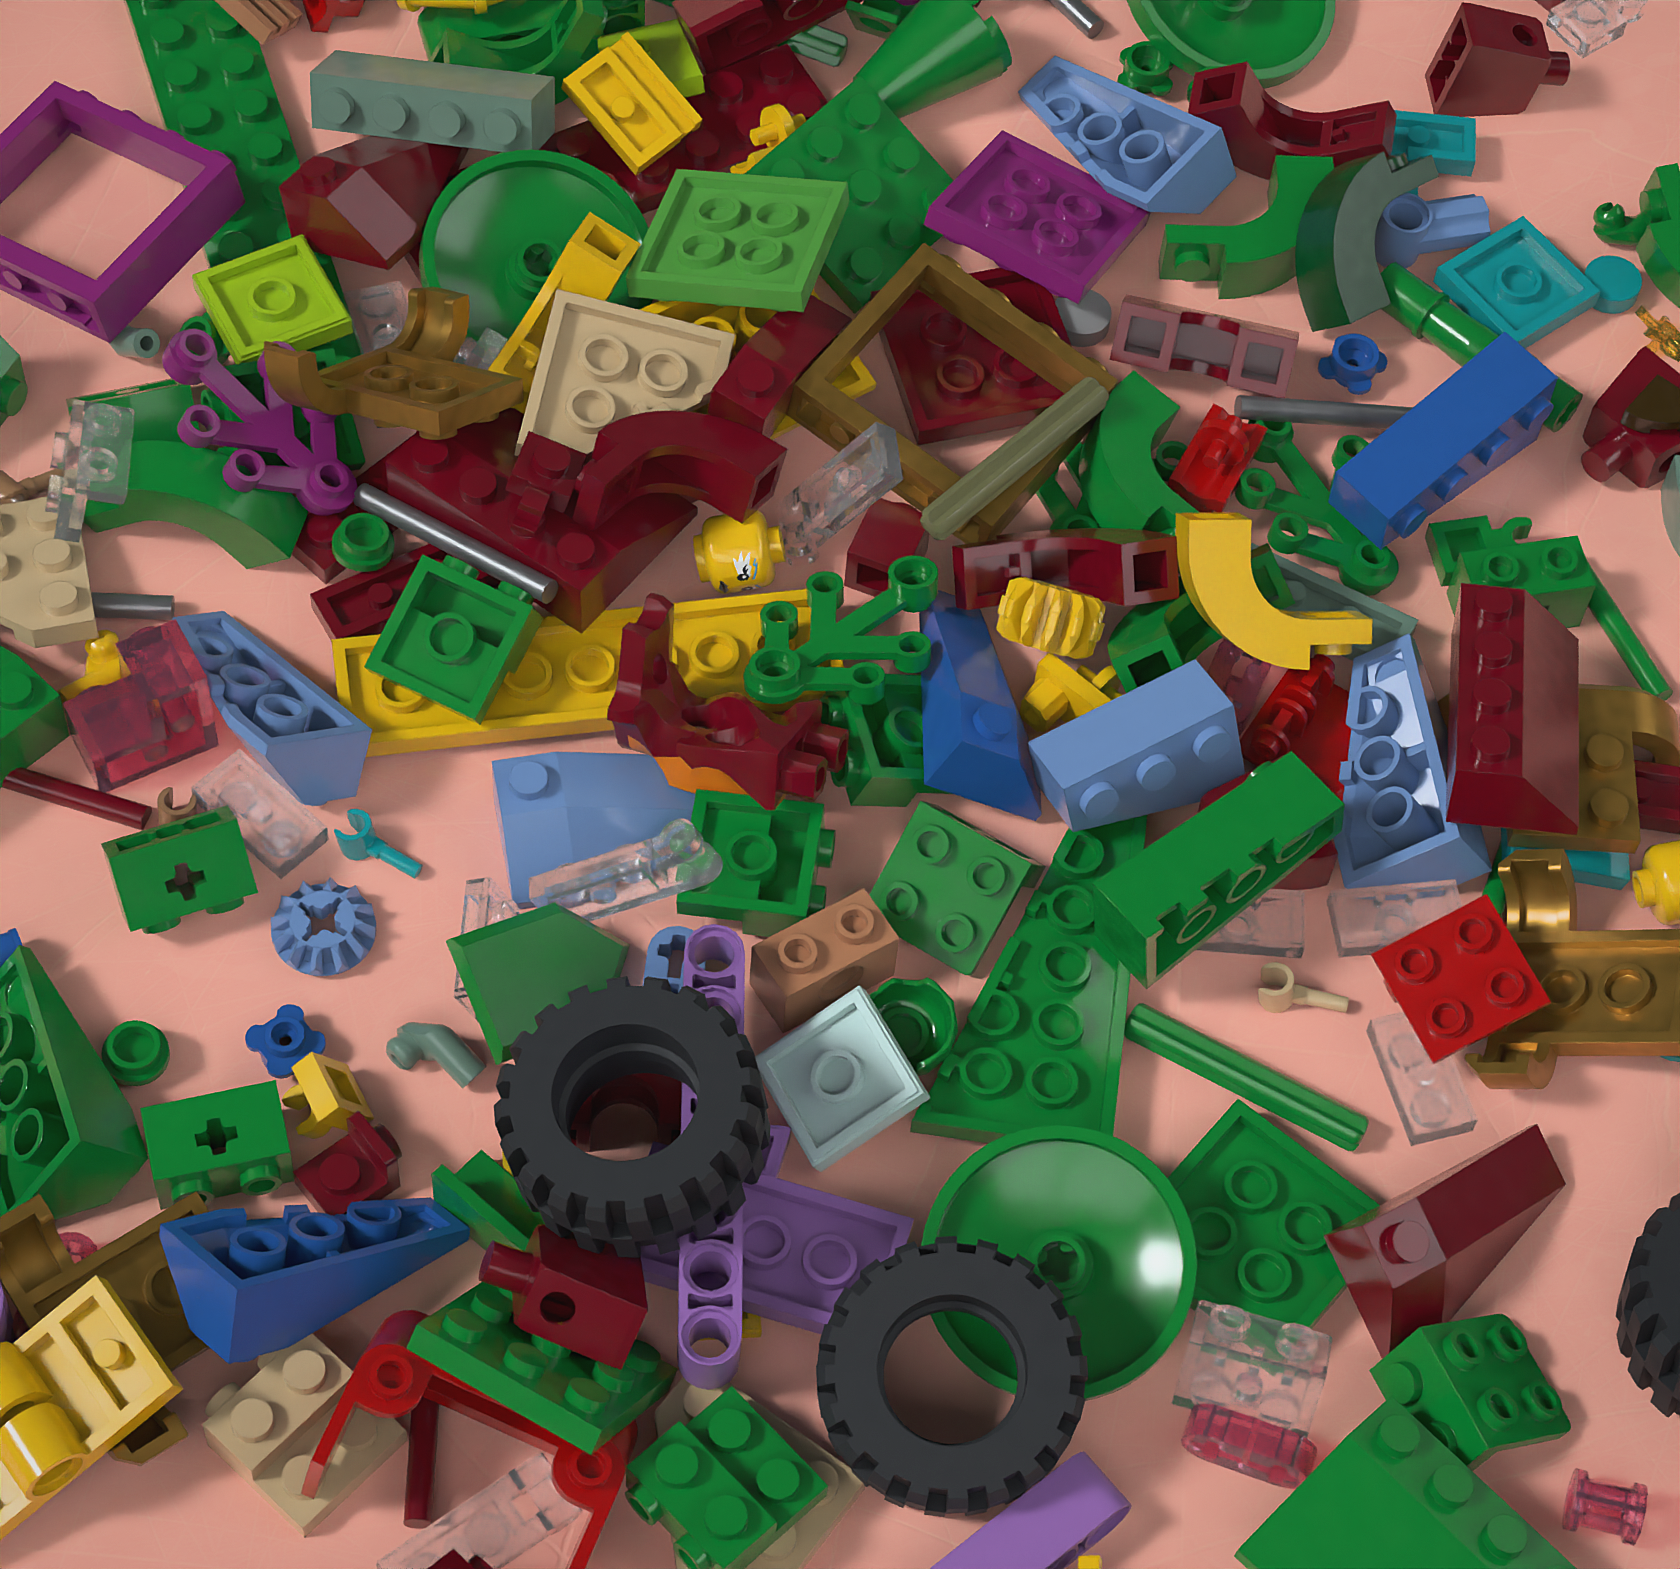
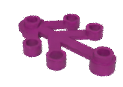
(263, 430)

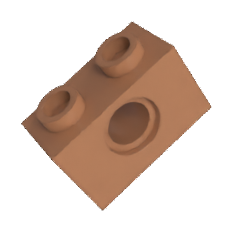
(823, 959)

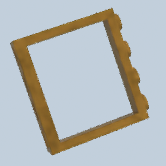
(840, 419)

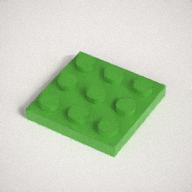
(738, 240)

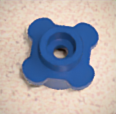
(1356, 351)
(287, 1023)

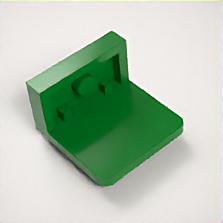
(1473, 1387)

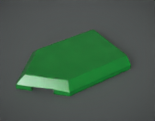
(529, 963)

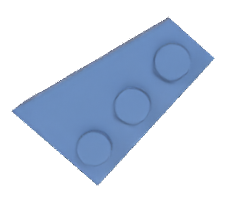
(1141, 751)

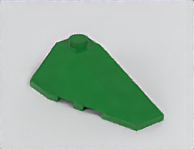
(60, 1109)

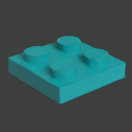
(1517, 283)

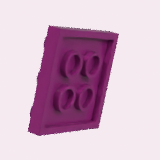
(1036, 217)

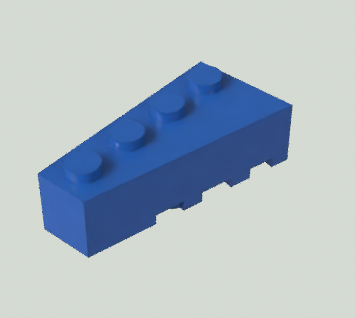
(1446, 442)

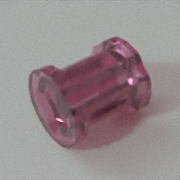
(1605, 1507)

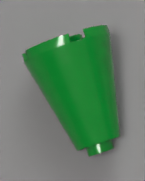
(936, 55)

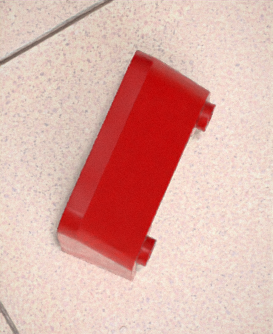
(394, 1380)

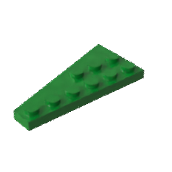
(1051, 1014)

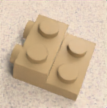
(277, 1422)

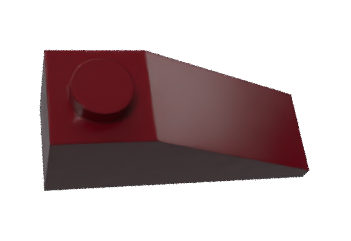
(763, 373)

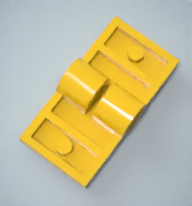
(72, 1396)

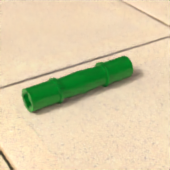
(1455, 332)

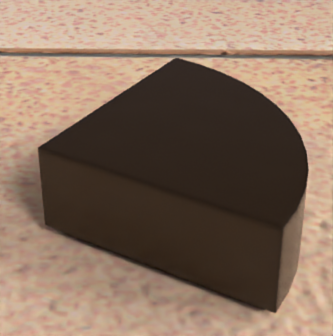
(1654, 408)

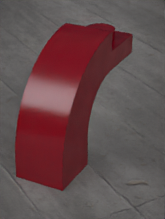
(1262, 127)
(680, 455)
(1102, 562)

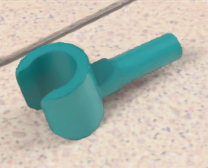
(368, 844)

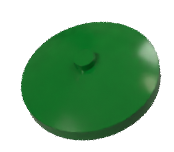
(1271, 35)
(506, 227)
(1092, 1223)

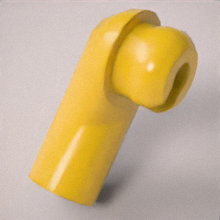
(101, 665)

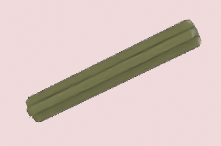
(1014, 458)

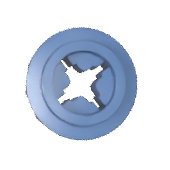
(327, 951)

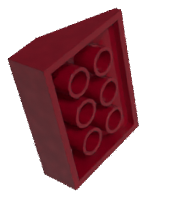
(465, 485)

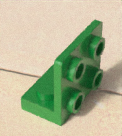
(950, 886)

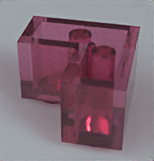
(147, 717)

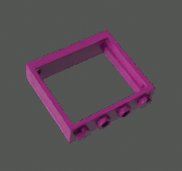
(157, 254)

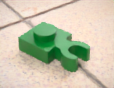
(1451, 537)

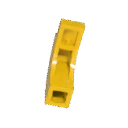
(588, 267)
(1221, 586)

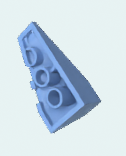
(1130, 140)
(278, 712)
(1399, 779)
(576, 808)

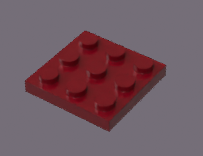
(957, 378)

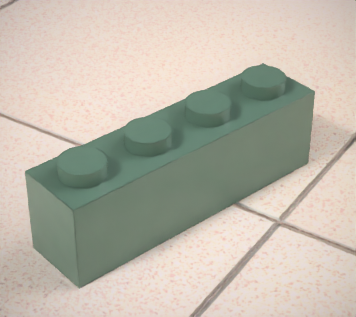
(432, 102)

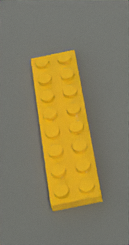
(567, 676)

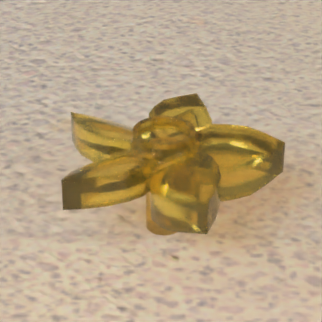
(1662, 332)

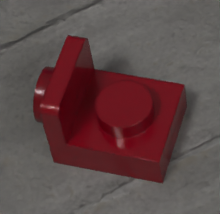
(352, 1169)

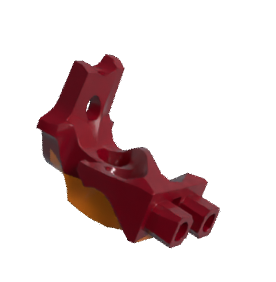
(741, 745)

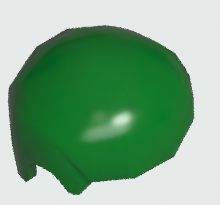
(919, 1019)

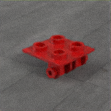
(1303, 717)
(1460, 979)

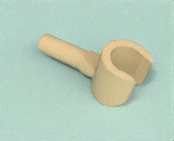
(1281, 1000)

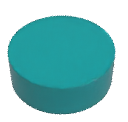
(1618, 283)

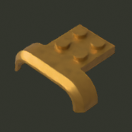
(404, 382)
(1609, 726)
(1604, 986)
(43, 1275)

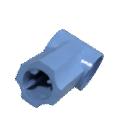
(1420, 227)

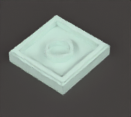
(840, 1079)

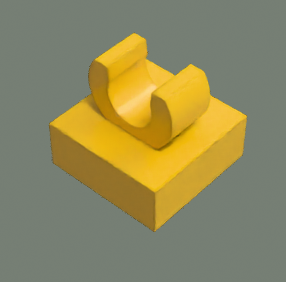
(330, 1093)

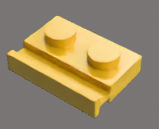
(631, 103)

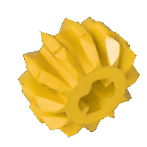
(1050, 618)

